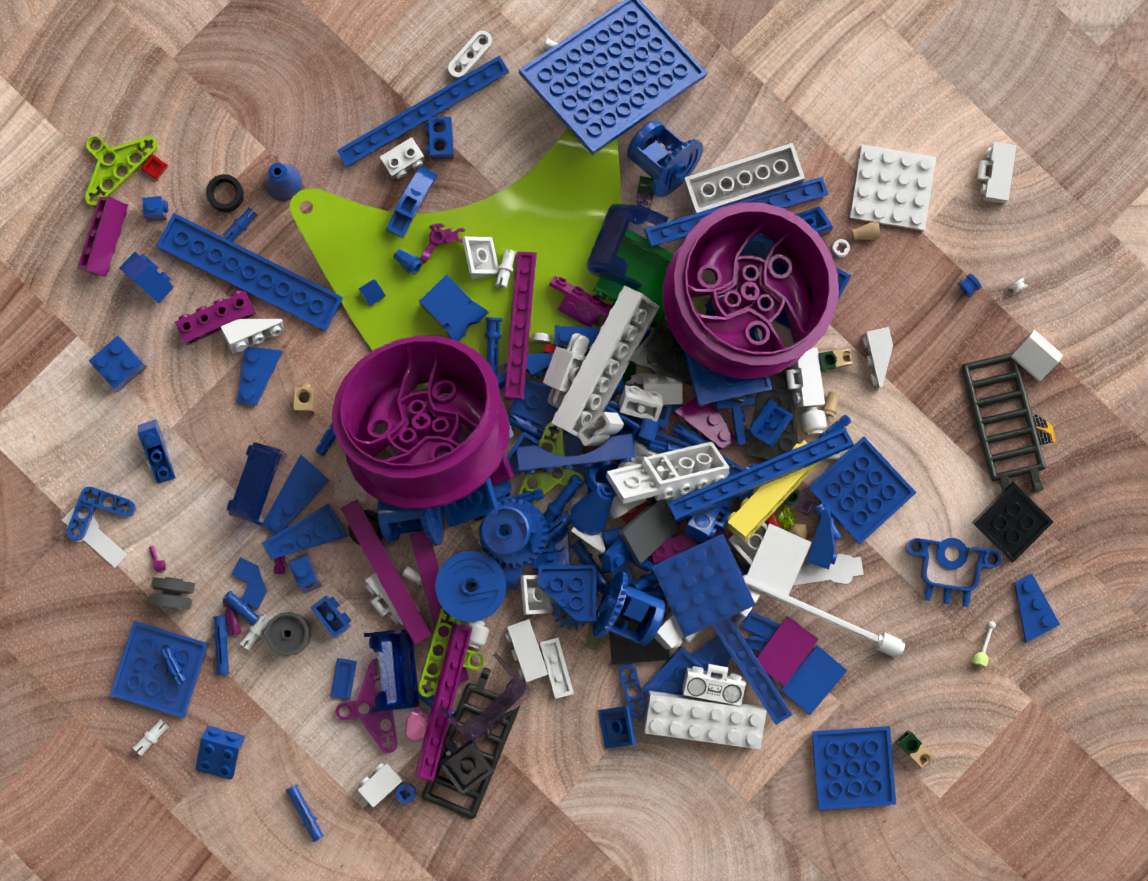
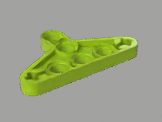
(122, 158)
(546, 480)
(438, 660)

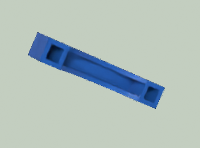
(616, 448)

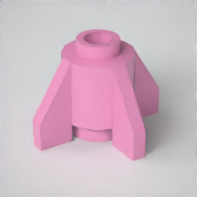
(416, 724)

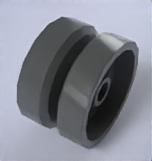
(171, 593)
(299, 636)

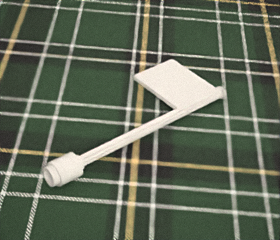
(775, 572)

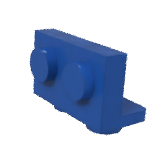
(770, 423)

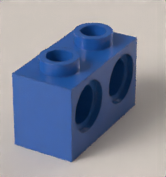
(444, 137)

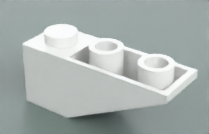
(247, 332)
(879, 350)

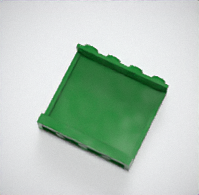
(644, 265)

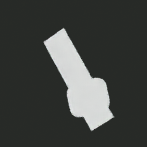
(97, 539)
(841, 572)

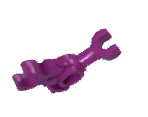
(439, 237)

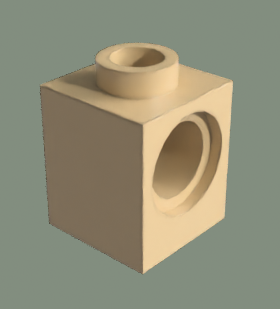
(308, 407)

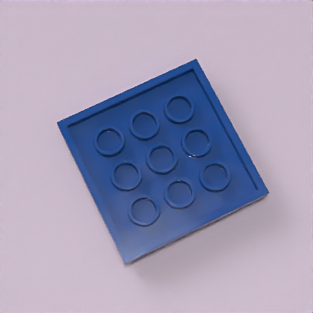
(714, 387)
(862, 490)
(703, 585)
(144, 674)
(853, 768)

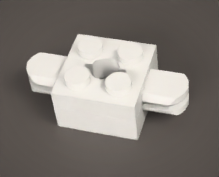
(565, 367)

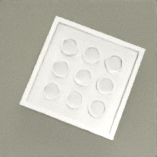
(892, 187)

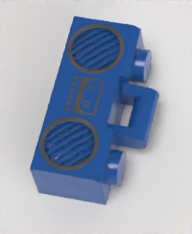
(704, 523)

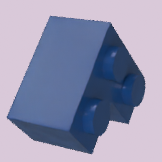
(147, 277)

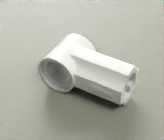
(619, 509)

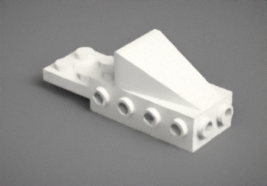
(670, 474)

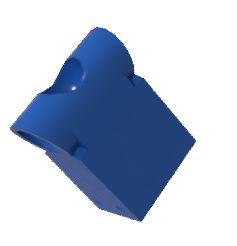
(452, 308)

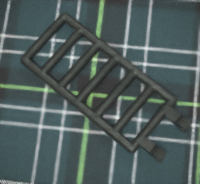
(985, 440)
(492, 759)

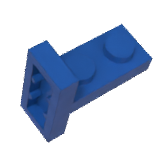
(738, 417)

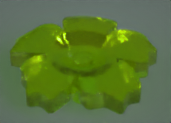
(787, 517)

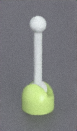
(980, 658)

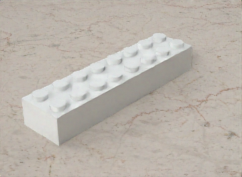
(606, 361)

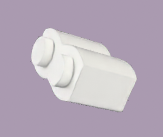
(600, 429)

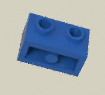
(331, 617)

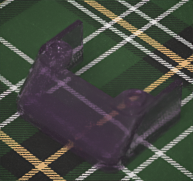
(515, 694)

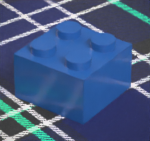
(117, 363)

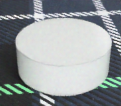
(541, 338)

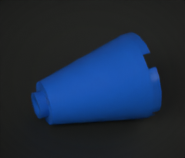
(282, 181)
(593, 510)

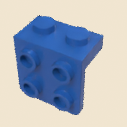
(219, 752)

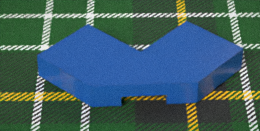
(256, 588)

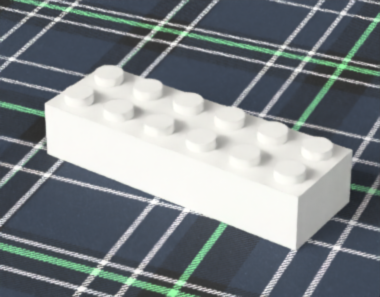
(744, 178)
(704, 720)

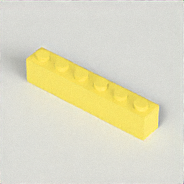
(765, 502)

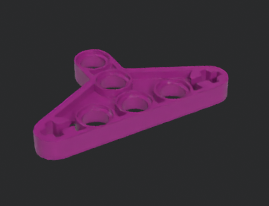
(371, 719)

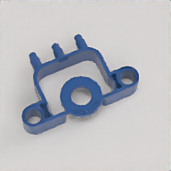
(943, 561)

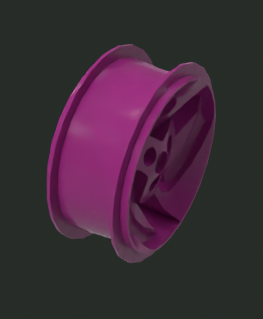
(805, 291)
(379, 393)

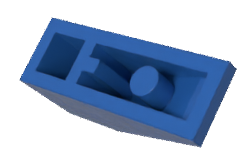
(824, 542)

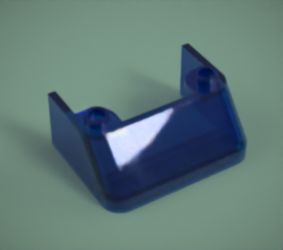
(603, 256)
(255, 482)
(396, 670)

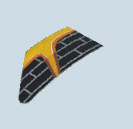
(1045, 430)

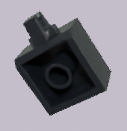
(465, 765)

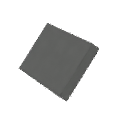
(648, 530)

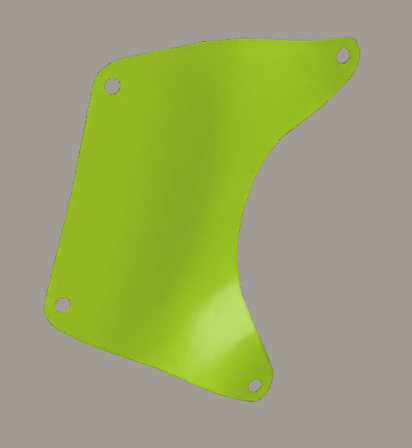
(545, 212)

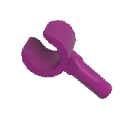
(157, 565)

